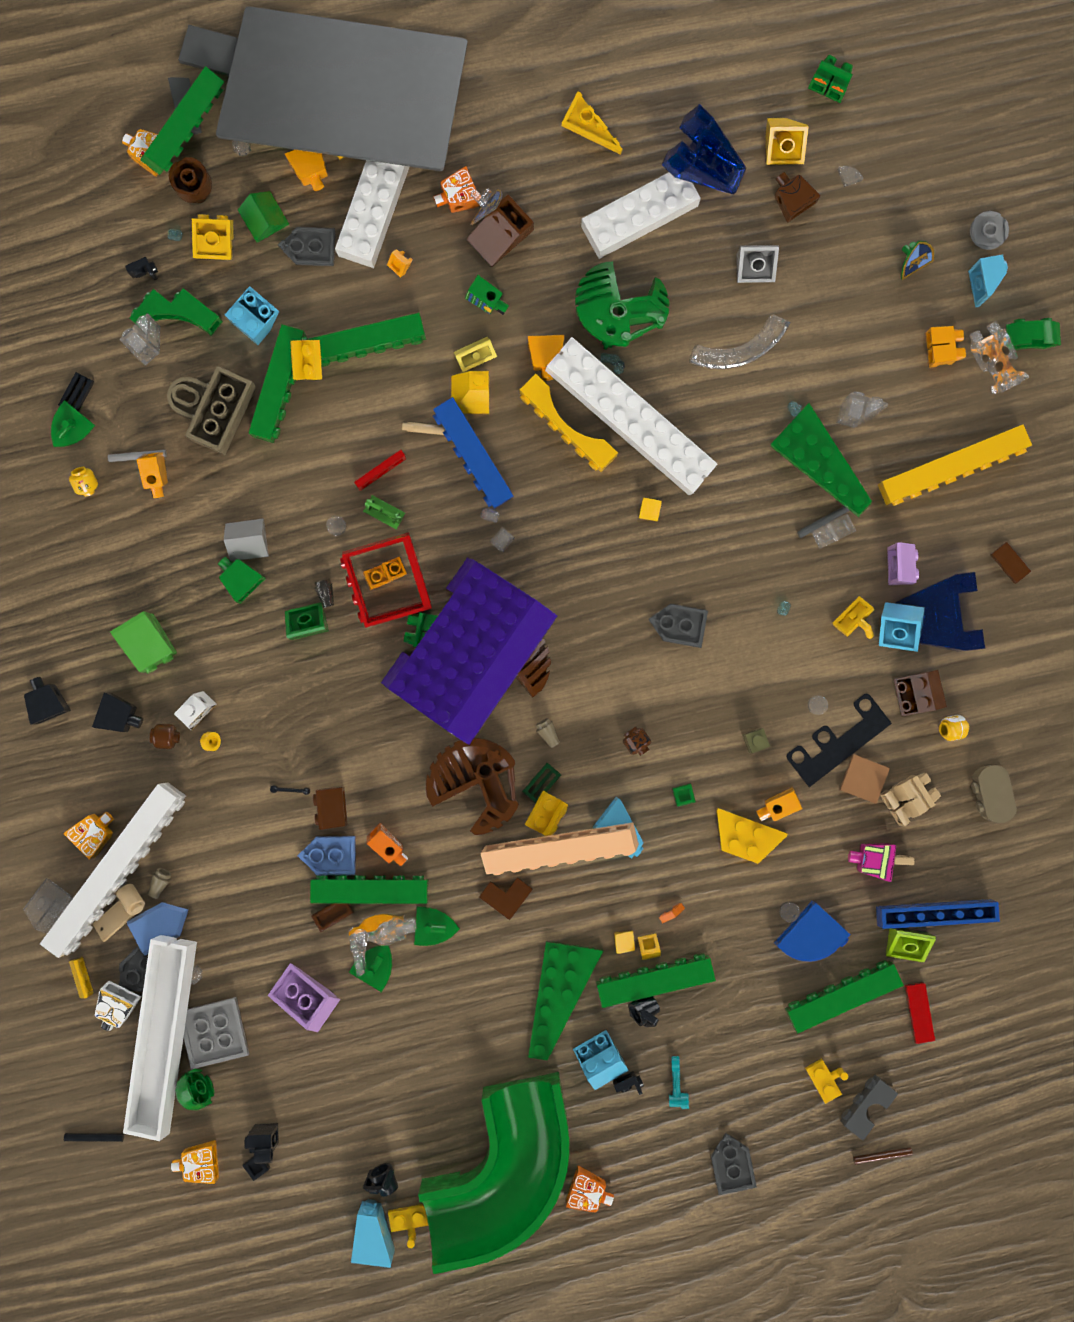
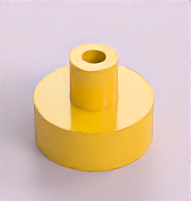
(210, 741)

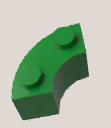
(1034, 334)

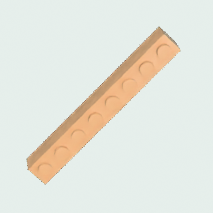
(560, 848)

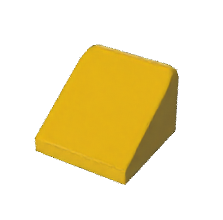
(650, 509)
(624, 942)
(649, 946)

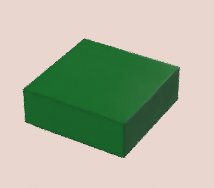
(683, 795)

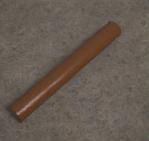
(882, 1156)

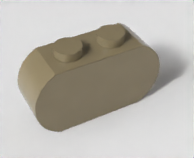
(994, 793)

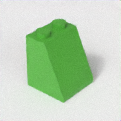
(144, 642)

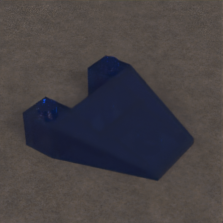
(709, 159)
(942, 614)

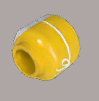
(954, 728)

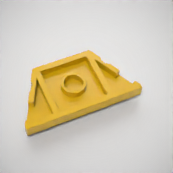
(746, 837)

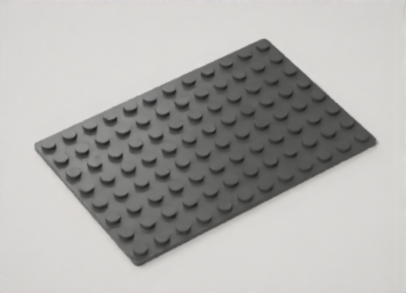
(343, 88)

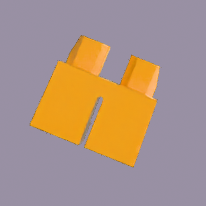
(943, 346)

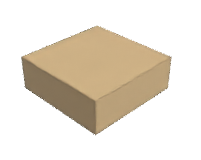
(903, 860)

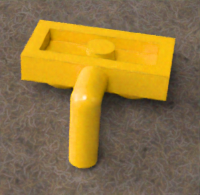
(854, 617)
(825, 1081)
(408, 1219)

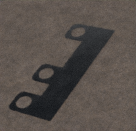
(840, 748)

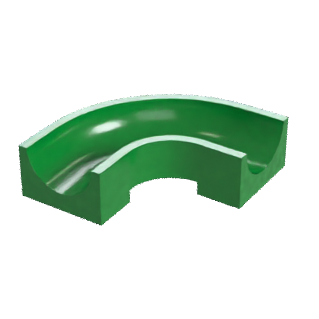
(515, 1185)

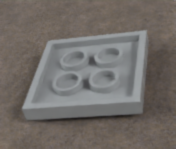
(214, 1033)

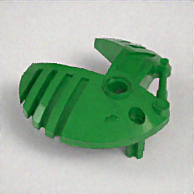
(601, 300)

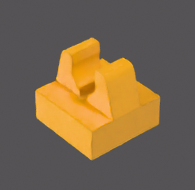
(399, 262)

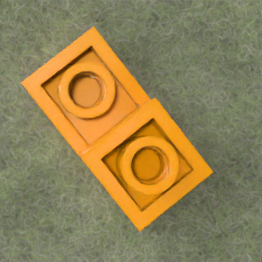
(384, 573)

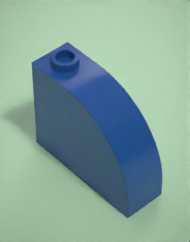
(812, 935)

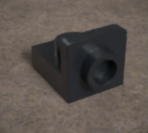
(140, 267)
(626, 1082)

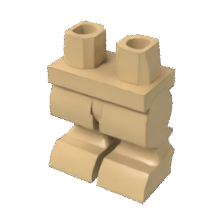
(917, 797)

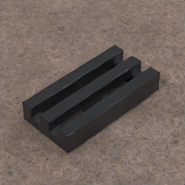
(71, 387)

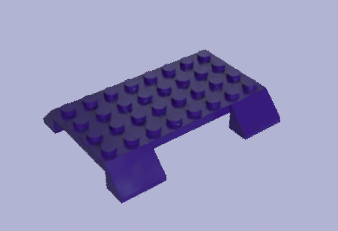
(470, 651)

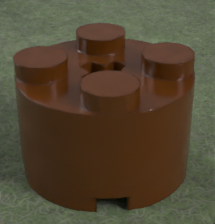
(190, 180)

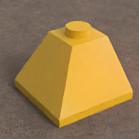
(785, 141)
(471, 391)

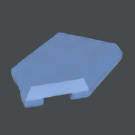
(331, 855)
(157, 921)

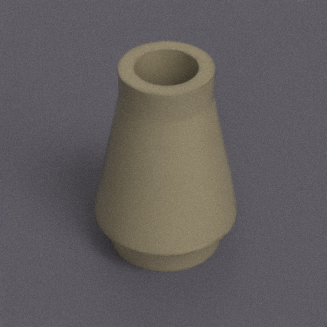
(547, 731)
(159, 881)

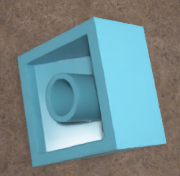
(986, 277)
(901, 626)

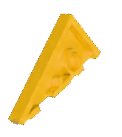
(583, 121)

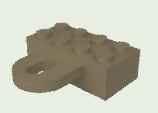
(215, 409)

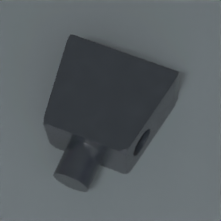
(44, 702)
(116, 714)

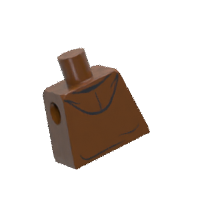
(794, 196)

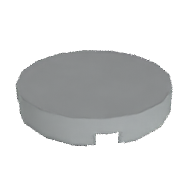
(989, 230)

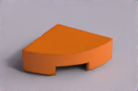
(666, 916)

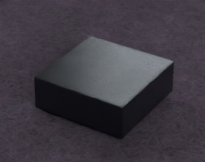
(255, 1170)

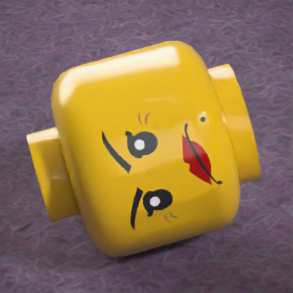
(83, 481)

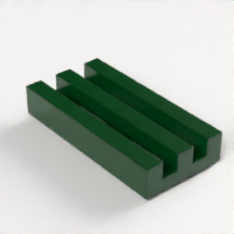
(552, 770)

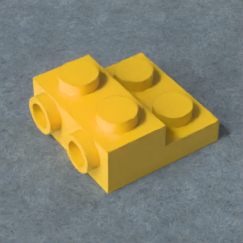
(212, 237)

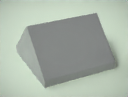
(757, 263)
(246, 540)

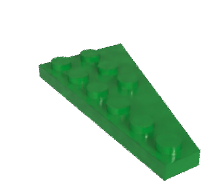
(814, 453)
(562, 981)

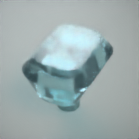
(174, 234)
(794, 408)
(783, 608)

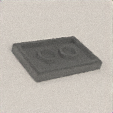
(208, 49)

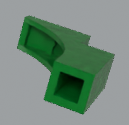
(183, 308)

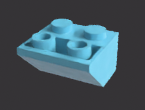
(252, 315)
(600, 1060)

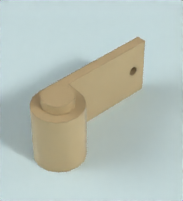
(128, 906)

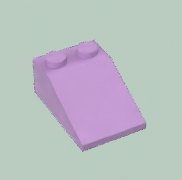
(303, 998)

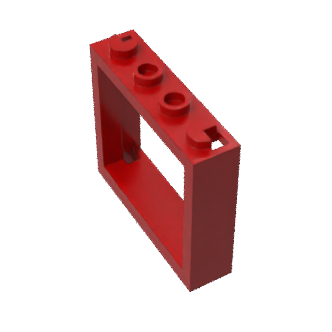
(357, 597)

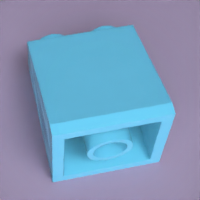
(616, 815)
(372, 1236)

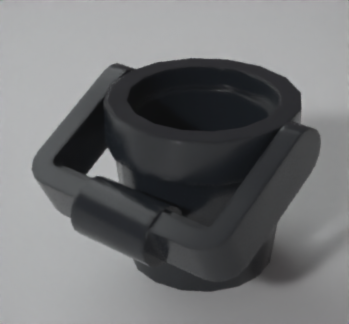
(644, 1011)
(383, 1180)

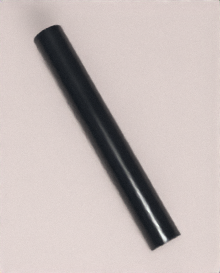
(94, 1137)

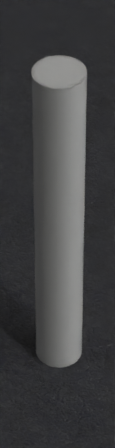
(131, 456)

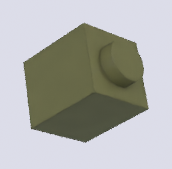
(756, 740)

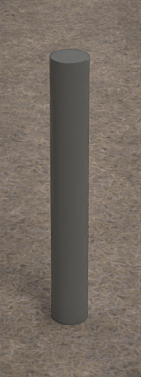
(823, 521)

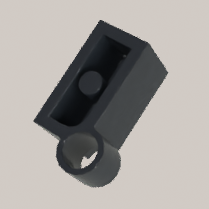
(262, 1142)

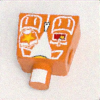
(457, 192)
(380, 839)
(587, 1191)

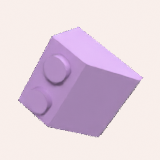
(902, 564)

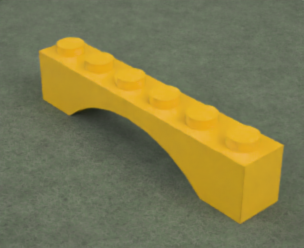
(595, 450)

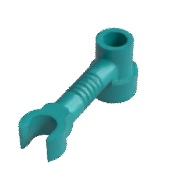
(677, 1099)

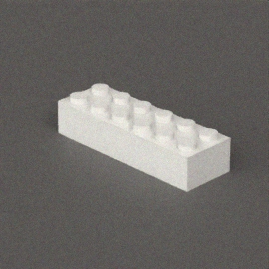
(371, 212)
(639, 213)

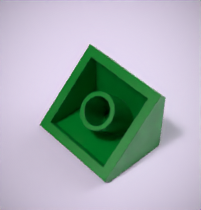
(262, 215)
(305, 621)

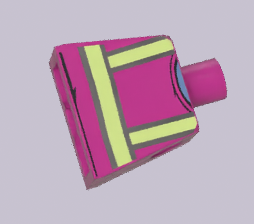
(875, 860)

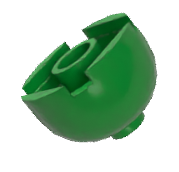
(194, 1090)

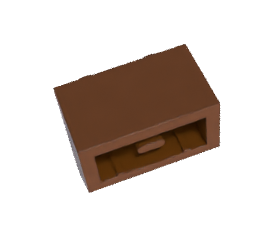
(920, 693)
(330, 807)

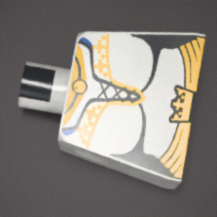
(195, 710)
(115, 1005)

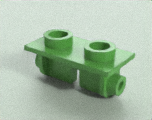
(383, 512)

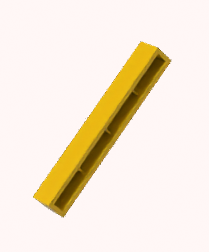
(955, 464)

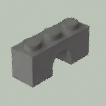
(875, 1092)

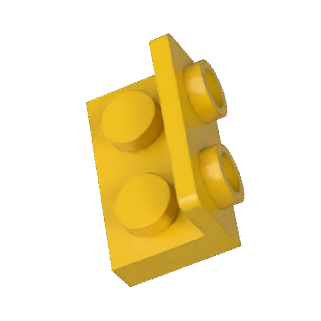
(306, 359)
(546, 814)

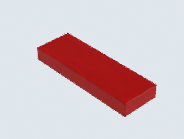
(380, 470)
(920, 1012)

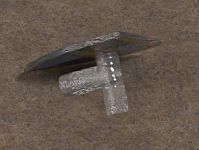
(487, 204)

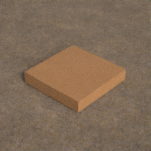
(864, 778)

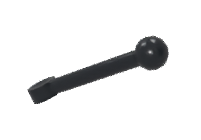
(274, 789)

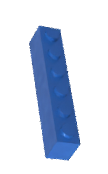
(472, 451)
(937, 914)

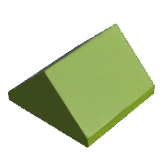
(909, 944)

